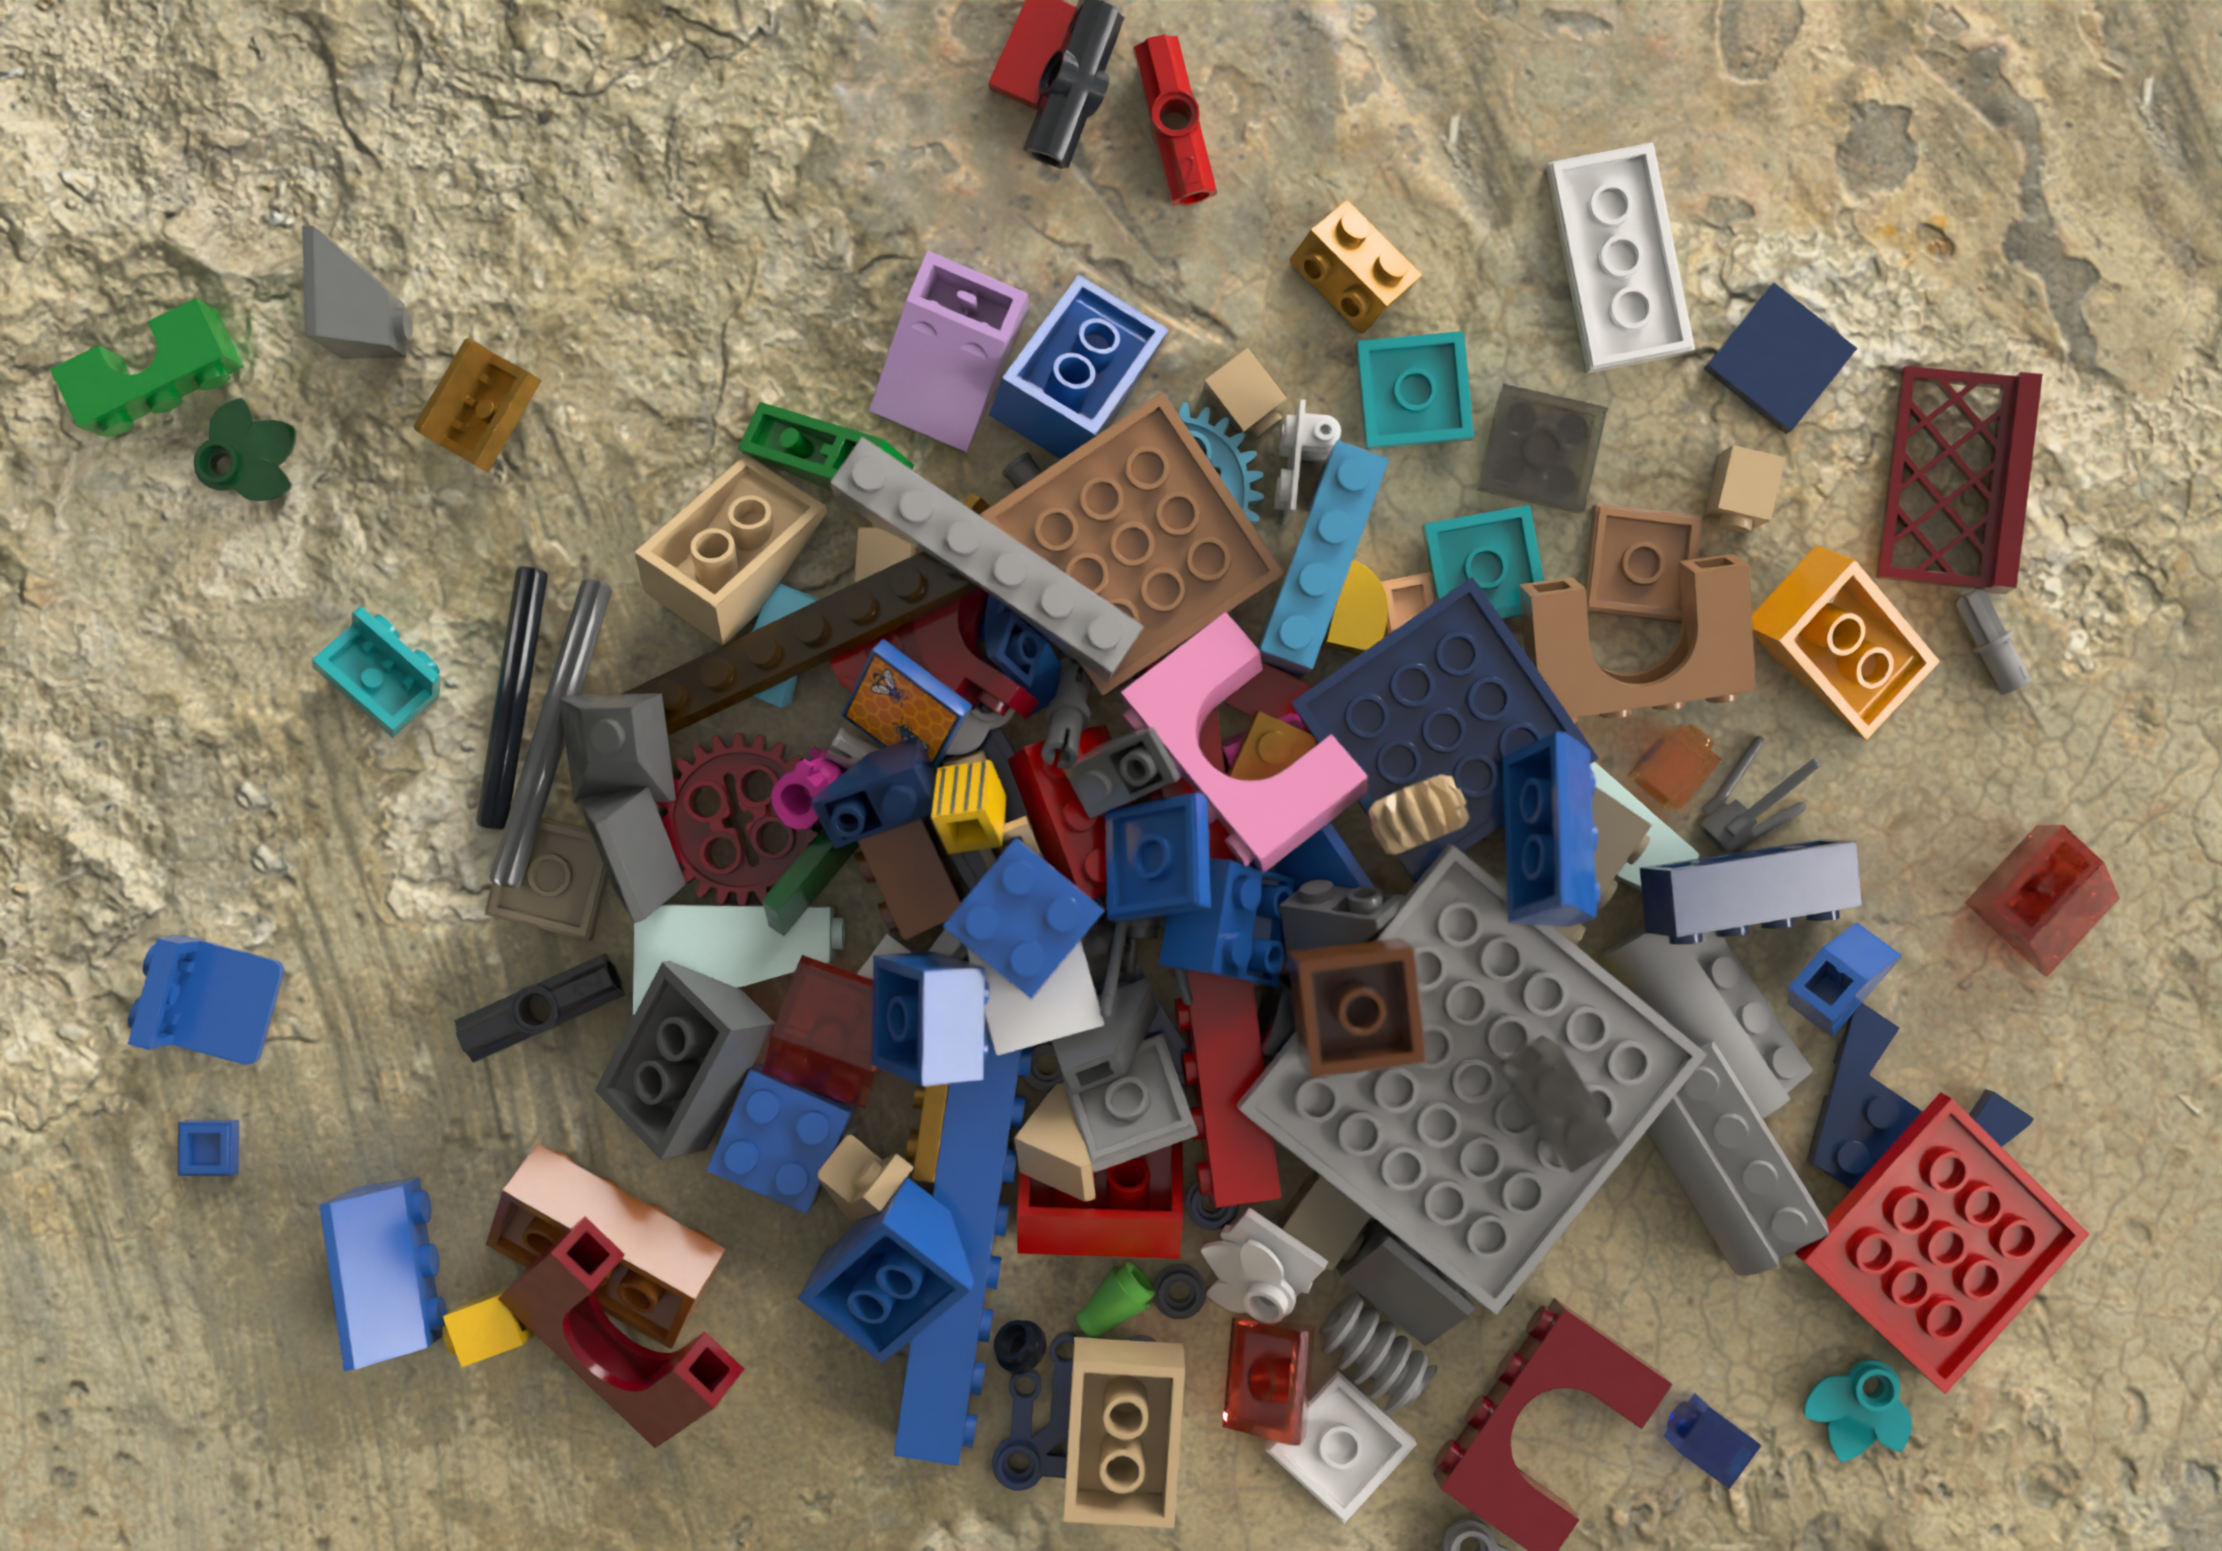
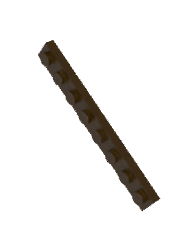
(806, 639)

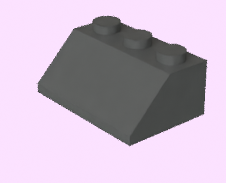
(683, 1060)

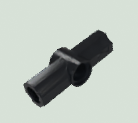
(1074, 83)
(510, 1018)

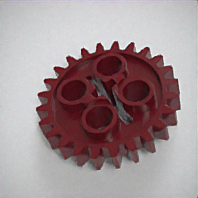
(695, 834)

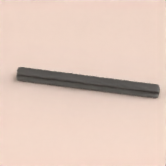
(549, 734)

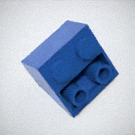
(1239, 933)

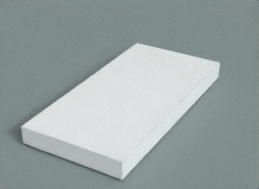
(1620, 257)

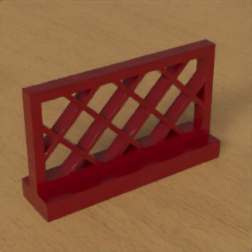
(2007, 485)

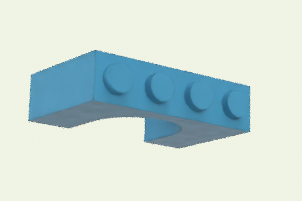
(1322, 558)

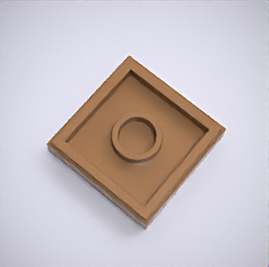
(1636, 561)

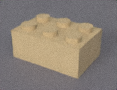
(1124, 1432)

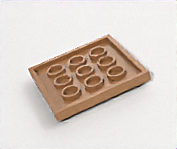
(1144, 530)

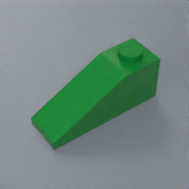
(804, 444)

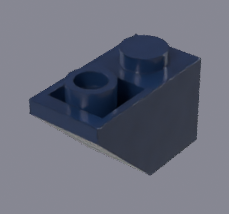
(878, 793)

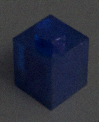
(1710, 1440)

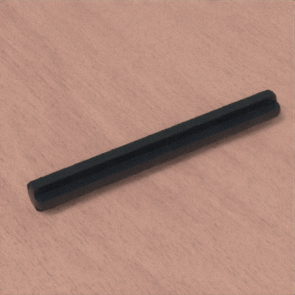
(511, 697)

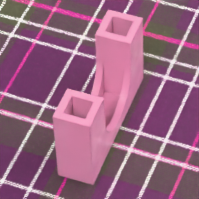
(1261, 816)

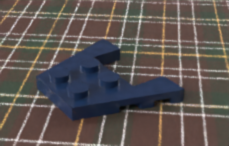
(1866, 1118)

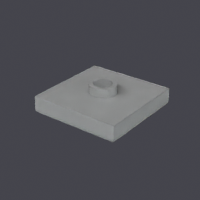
(1134, 1111)

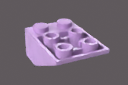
(949, 351)

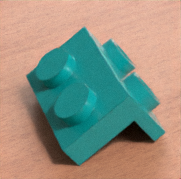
(379, 672)

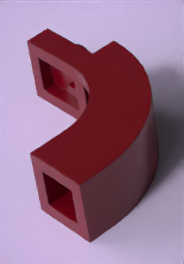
(953, 656)

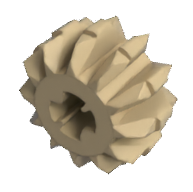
(1418, 814)

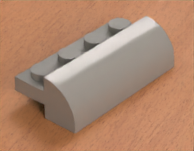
(1710, 999)
(1734, 1170)

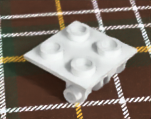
(1301, 439)

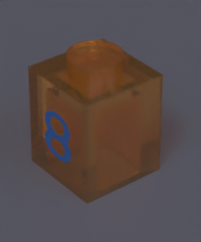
(1676, 765)

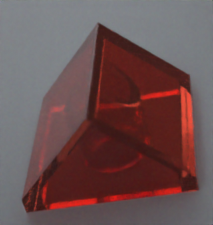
(1269, 1379)

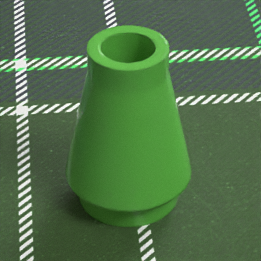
(1117, 1299)

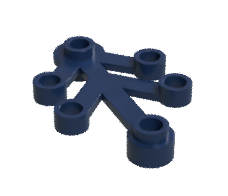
(1049, 1436)

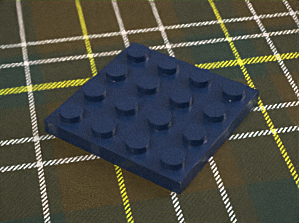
(1436, 701)

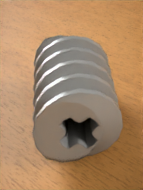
(1376, 1352)

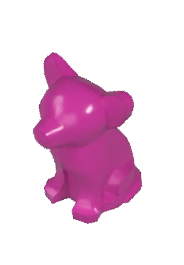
(796, 789)

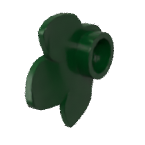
(254, 453)

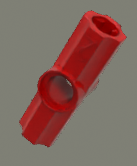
(1167, 91)

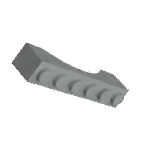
(986, 556)

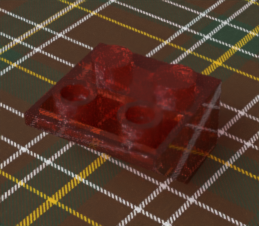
(2046, 895)

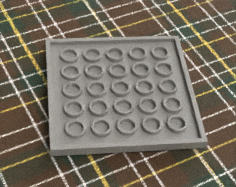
(1444, 1141)

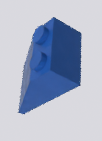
(1077, 369)

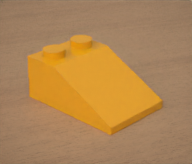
(1842, 640)

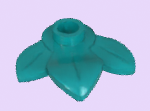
(1859, 1417)

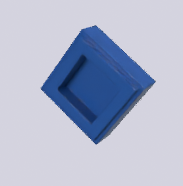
(208, 1147)

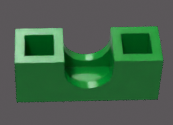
(189, 356)

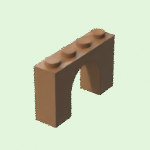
(1707, 661)

